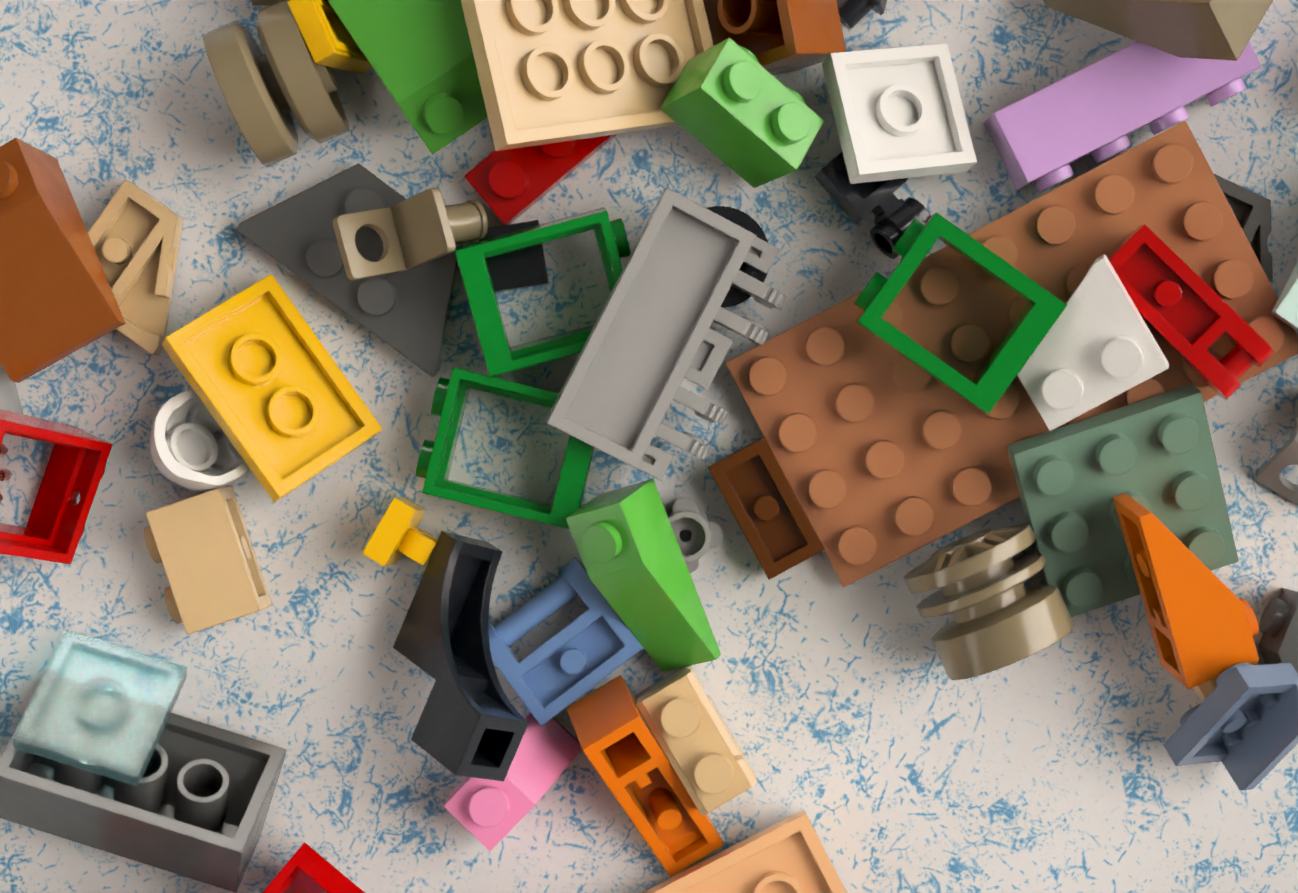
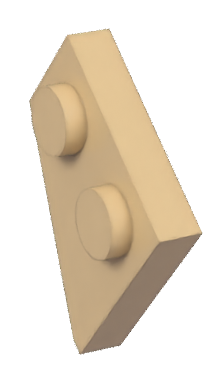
(139, 255)

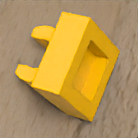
(399, 535)

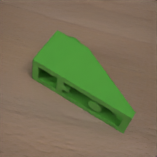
(643, 574)

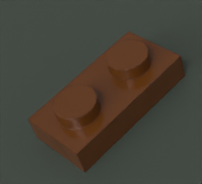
(766, 508)

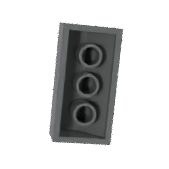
(189, 815)

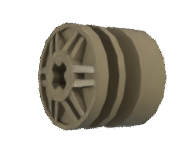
(991, 608)

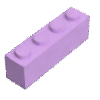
(1103, 105)

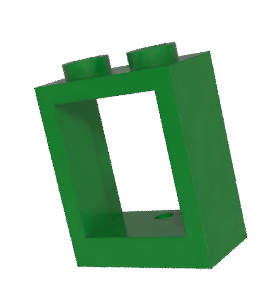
(483, 301)
(1011, 352)
(437, 455)

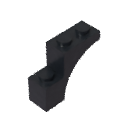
(446, 634)

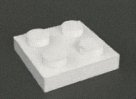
(898, 113)

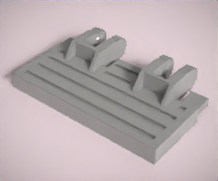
(660, 333)

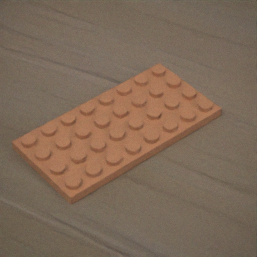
(899, 457)

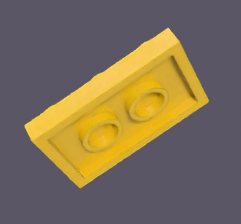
(271, 387)

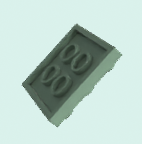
(1153, 453)

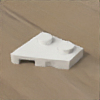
(1091, 350)

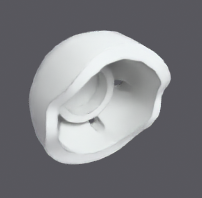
(189, 449)

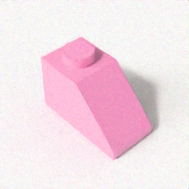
(494, 807)

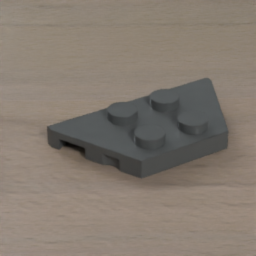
(400, 307)

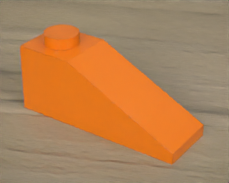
(1191, 613)
(641, 776)

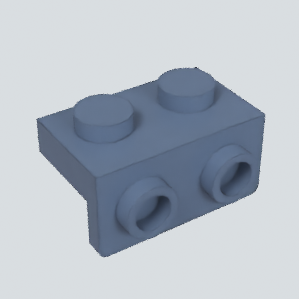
(1243, 723)

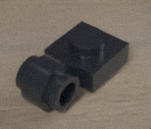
(861, 199)

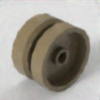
(271, 85)

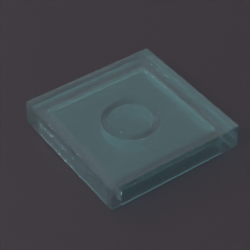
(100, 708)

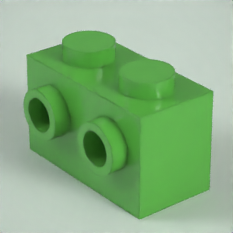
(742, 113)

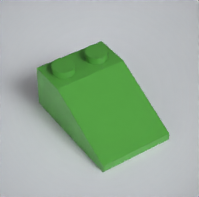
(423, 61)

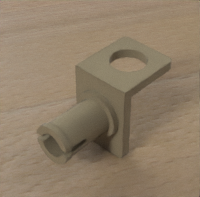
(410, 232)

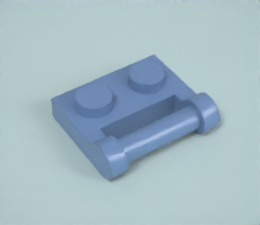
(573, 657)

